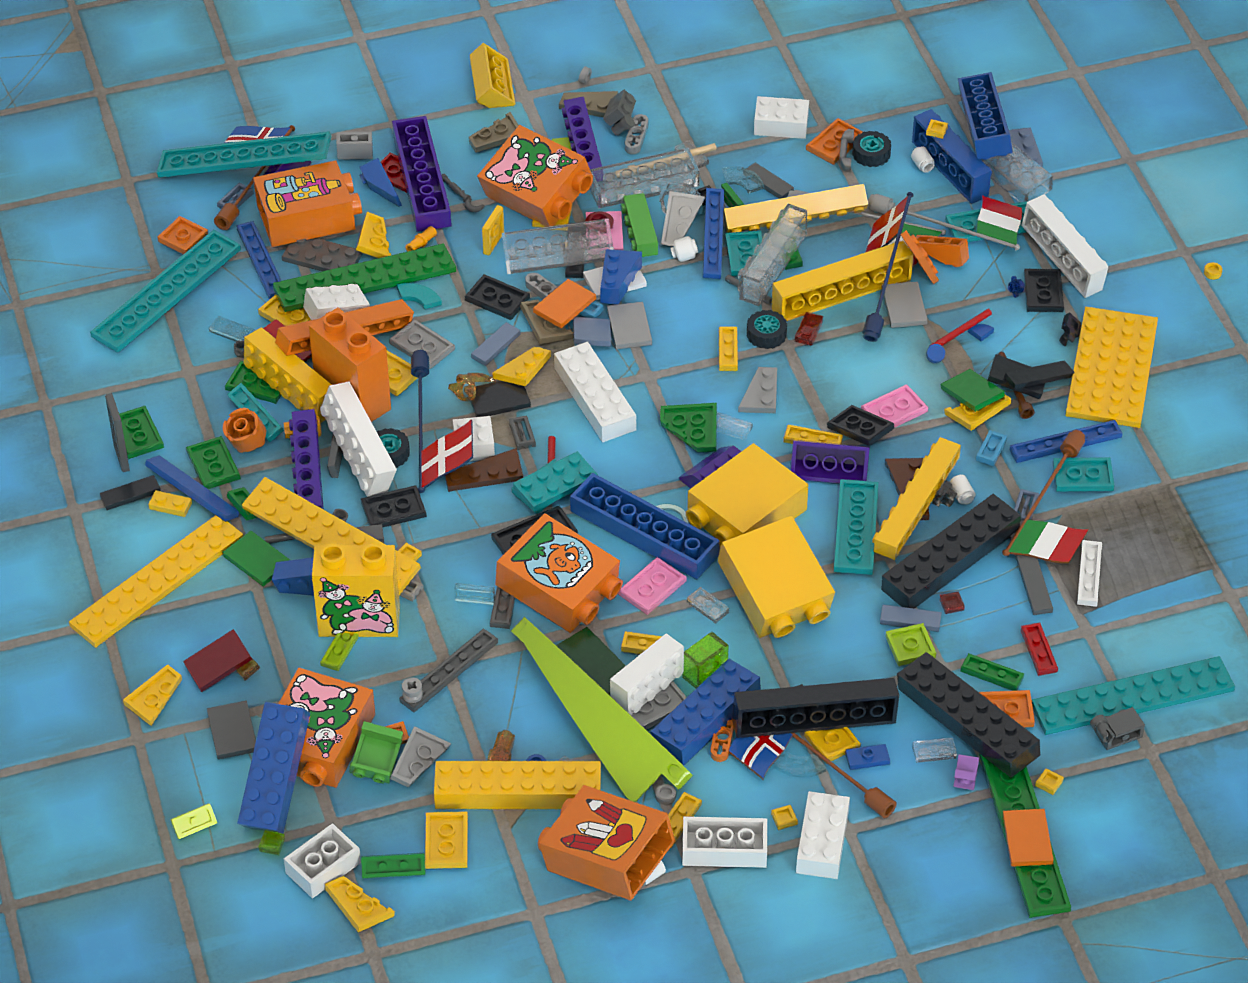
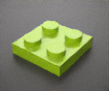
(909, 643)

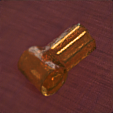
(502, 747)

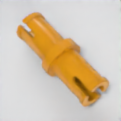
(421, 239)

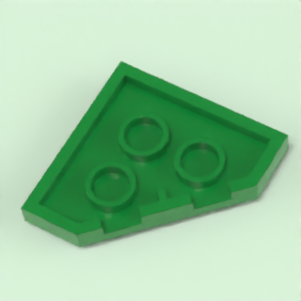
(692, 424)

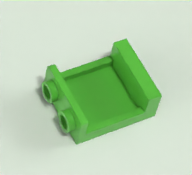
(376, 752)

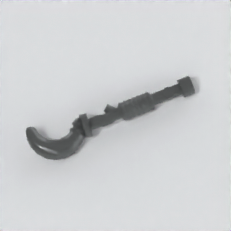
(466, 198)

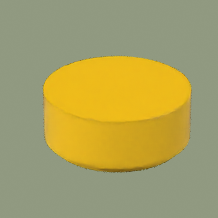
(1213, 270)

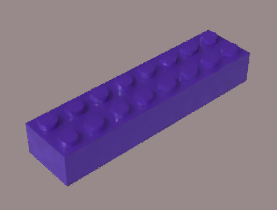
(421, 173)

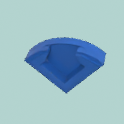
(981, 331)

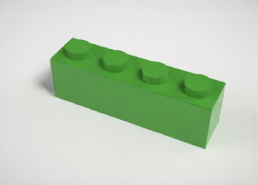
(640, 224)

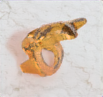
(470, 379)

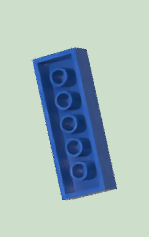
(953, 158)
(704, 711)
(274, 767)

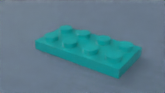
(553, 481)

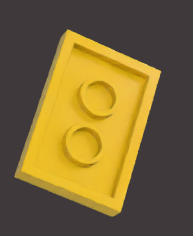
(446, 840)

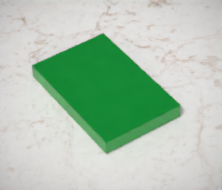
(255, 385)
(972, 390)
(140, 432)
(213, 462)
(254, 557)

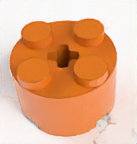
(244, 430)

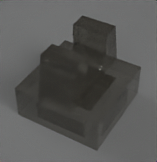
(945, 495)

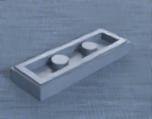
(495, 344)
(908, 616)

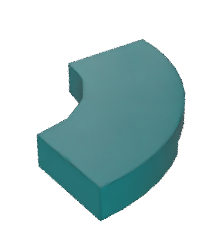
(419, 294)

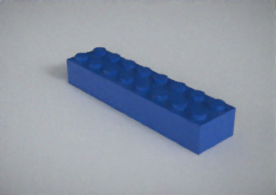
(985, 116)
(644, 525)

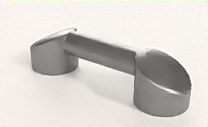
(845, 162)

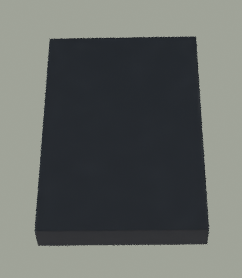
(1043, 290)
(497, 297)
(1002, 365)
(499, 398)
(860, 425)
(394, 507)

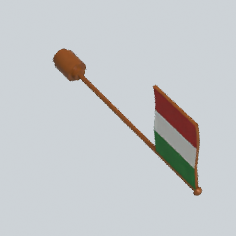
(1046, 539)

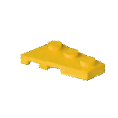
(972, 419)

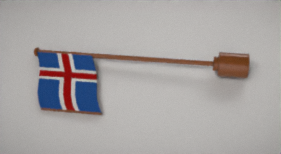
(229, 211)
(761, 751)

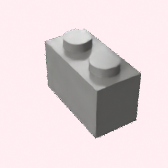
(354, 145)

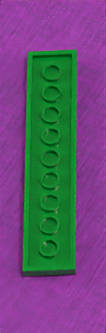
(370, 275)
(1039, 884)

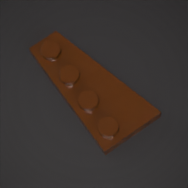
(486, 472)
(902, 472)

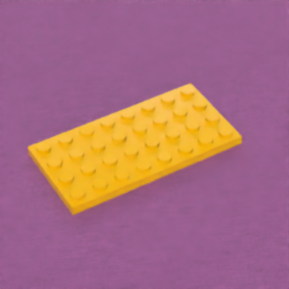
(1112, 367)

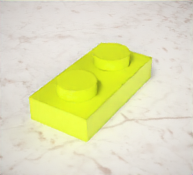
(193, 821)

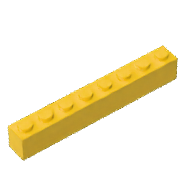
(817, 204)
(917, 498)

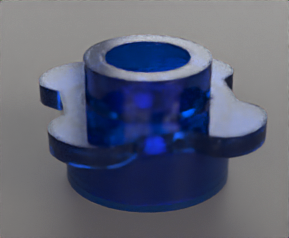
(1016, 286)

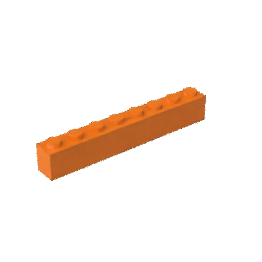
(374, 319)

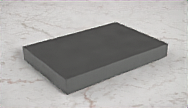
(231, 729)

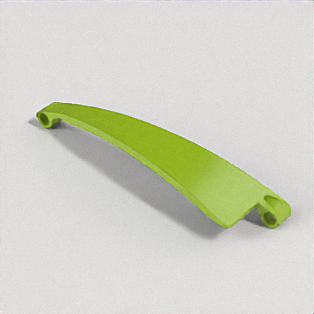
(616, 737)

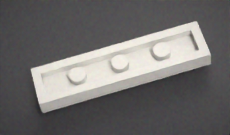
(1089, 573)

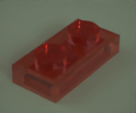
(808, 328)

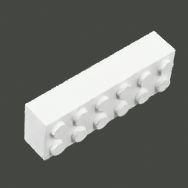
(1065, 246)
(595, 392)
(358, 439)

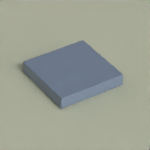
(592, 330)

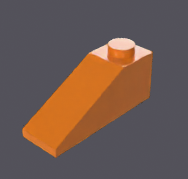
(945, 249)

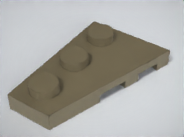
(493, 135)
(543, 330)

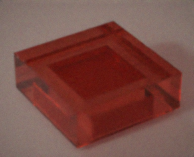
(952, 602)

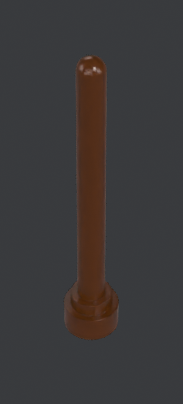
(1025, 409)

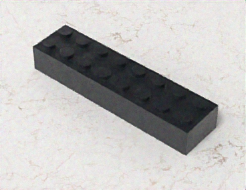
(950, 552)
(815, 707)
(969, 714)

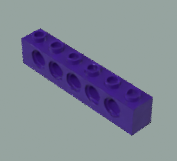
(581, 131)
(306, 421)

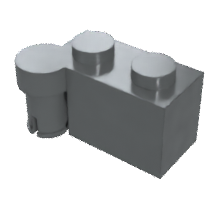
(620, 112)
(1118, 728)

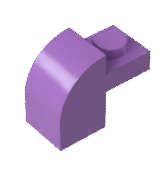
(966, 772)

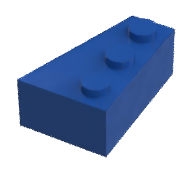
(618, 273)
(294, 576)

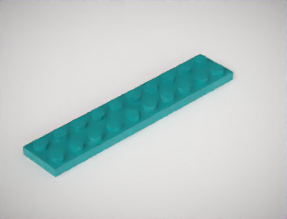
(244, 154)
(165, 291)
(1142, 692)

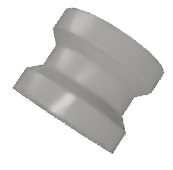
(415, 693)

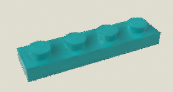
(244, 399)

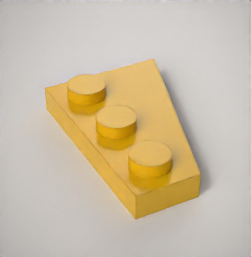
(373, 237)
(524, 367)
(153, 695)
(356, 905)

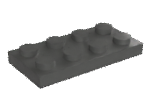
(320, 254)

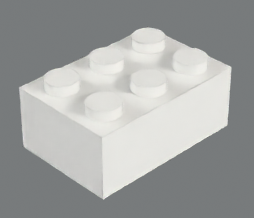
(781, 117)
(325, 299)
(322, 860)

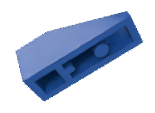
(378, 181)

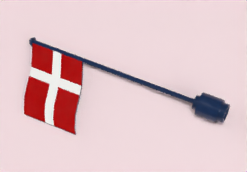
(884, 232)
(447, 452)

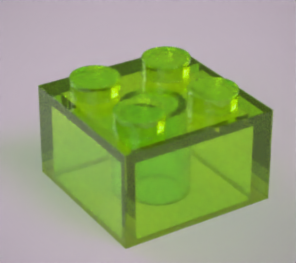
(704, 659)

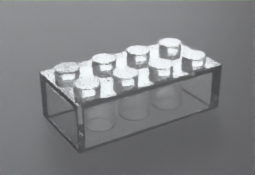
(1020, 175)

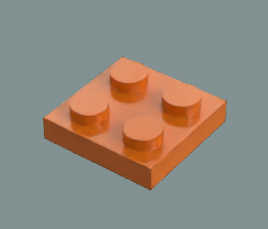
(182, 235)

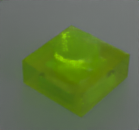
(271, 842)

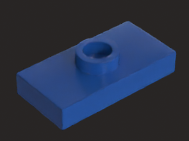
(867, 756)

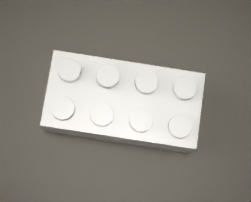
(648, 674)
(822, 835)
(724, 842)

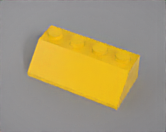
(491, 77)

